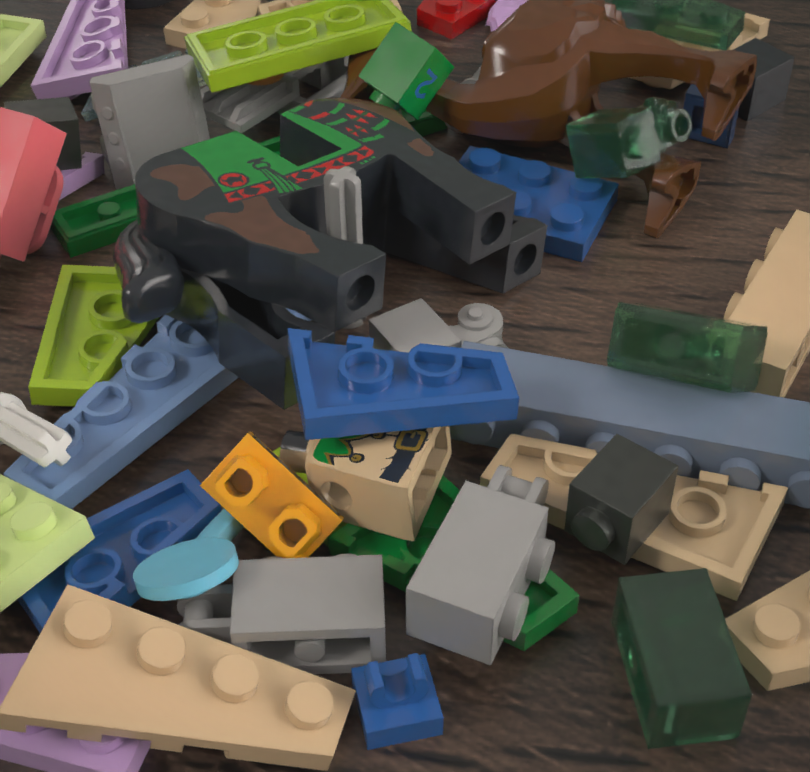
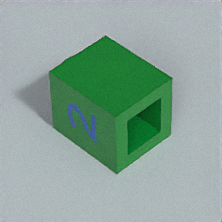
(405, 72)

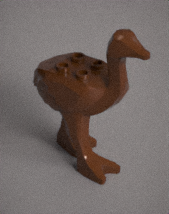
(548, 71)

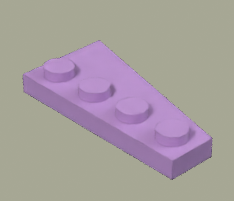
(85, 45)

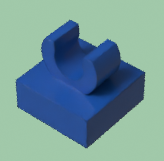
(397, 701)

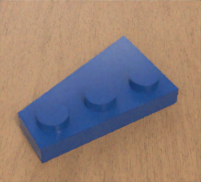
(381, 391)

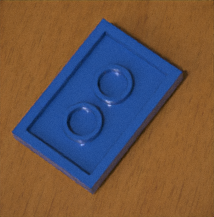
(552, 195)

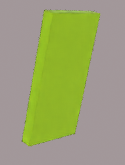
(290, 39)

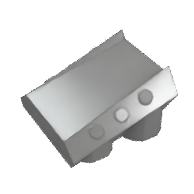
(147, 113)

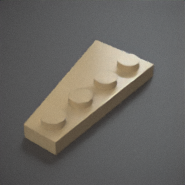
(148, 679)

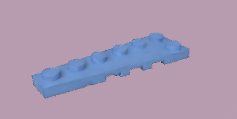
(130, 412)

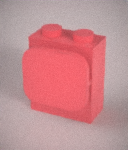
(28, 181)

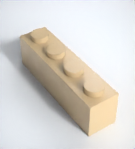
(779, 298)

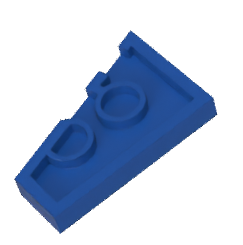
(124, 538)

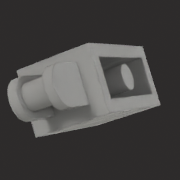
(480, 567)
(298, 611)

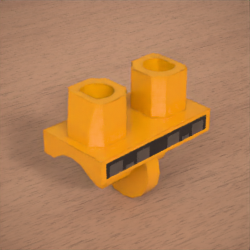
(271, 500)

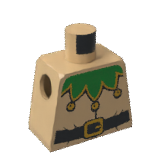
(374, 478)

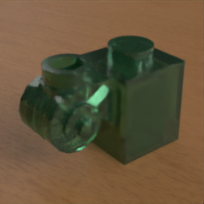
(626, 139)

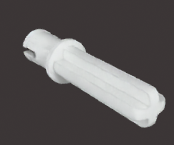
(31, 434)

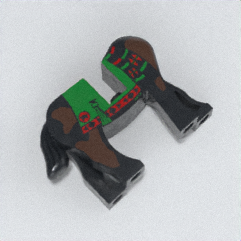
(242, 234)

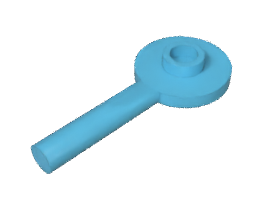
(192, 565)

